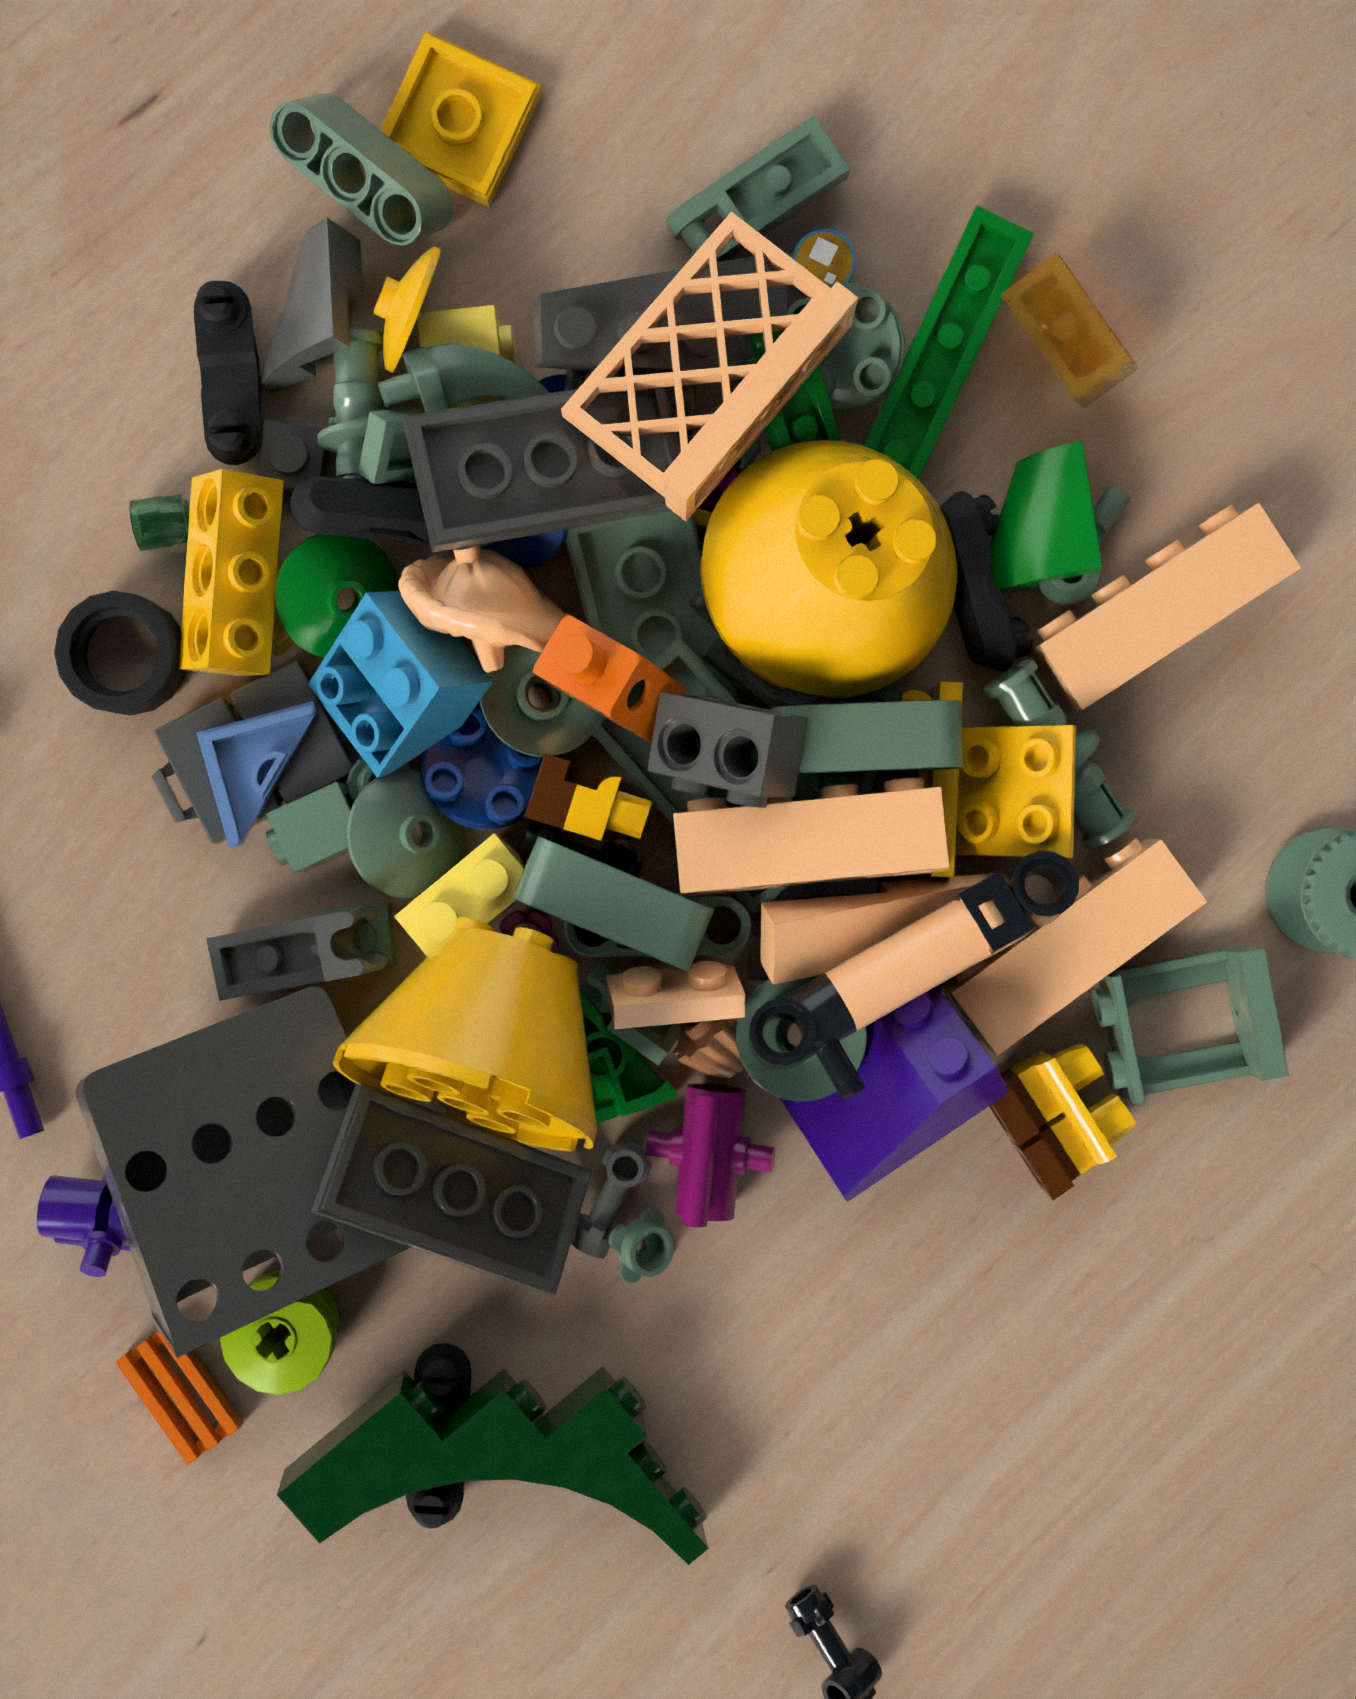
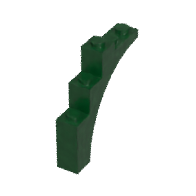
(498, 1433)

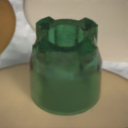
(159, 521)

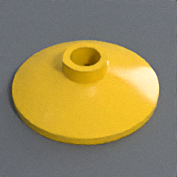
(401, 303)

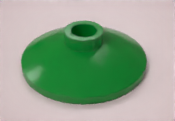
(312, 580)

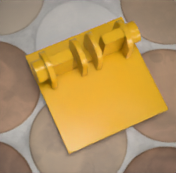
(1016, 791)

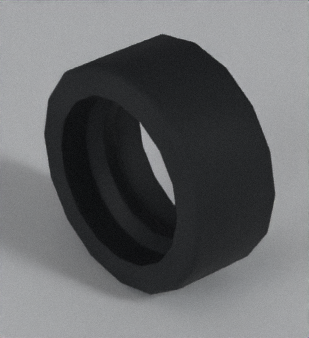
(73, 644)

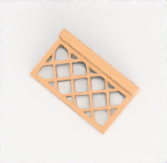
(763, 386)

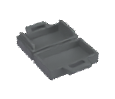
(316, 764)

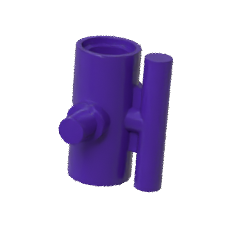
(82, 1215)

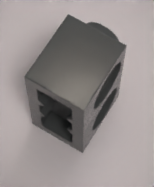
(727, 738)

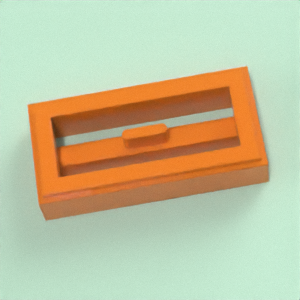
(162, 1408)

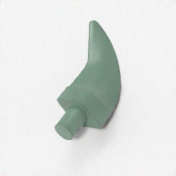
(456, 374)

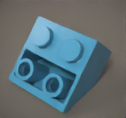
(396, 683)

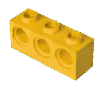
(231, 573)

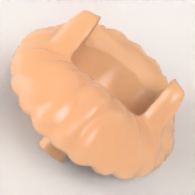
(480, 598)

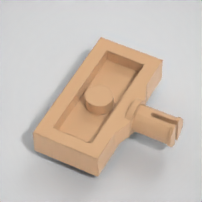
(674, 995)

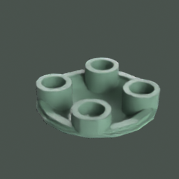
(868, 354)

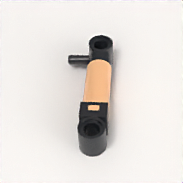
(909, 964)

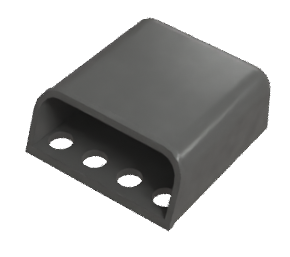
(221, 1160)

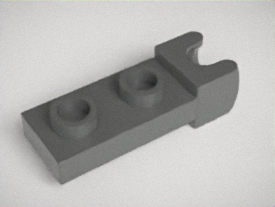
(292, 954)

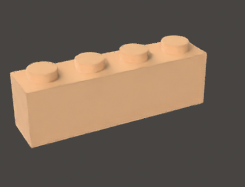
(1164, 608)
(811, 840)
(1109, 923)

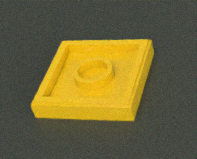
(461, 116)

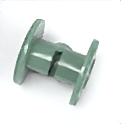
(1315, 891)

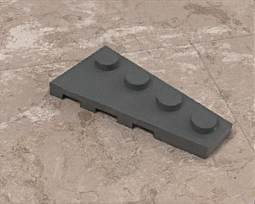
(585, 323)

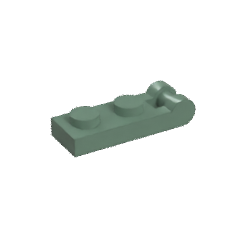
(765, 187)

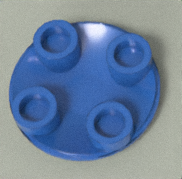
(479, 777)

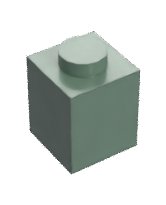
(311, 828)

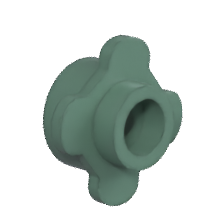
(655, 1252)

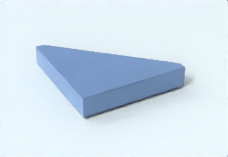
(248, 762)

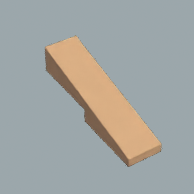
(819, 933)

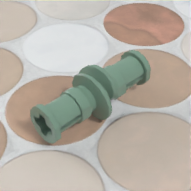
(354, 396)
(1030, 705)

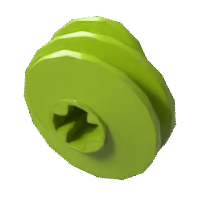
(296, 1359)

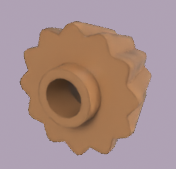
(710, 1047)

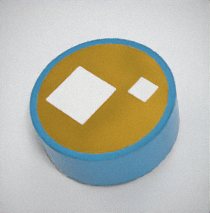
(826, 256)

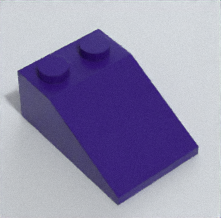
(920, 1084)

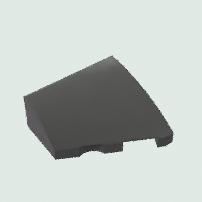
(316, 305)

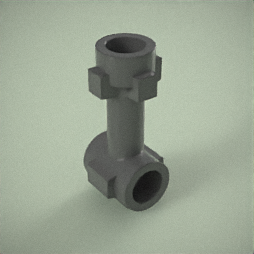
(625, 1168)

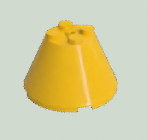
(828, 569)
(488, 1035)

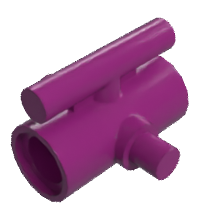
(710, 1153)

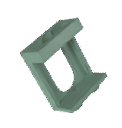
(1254, 1013)

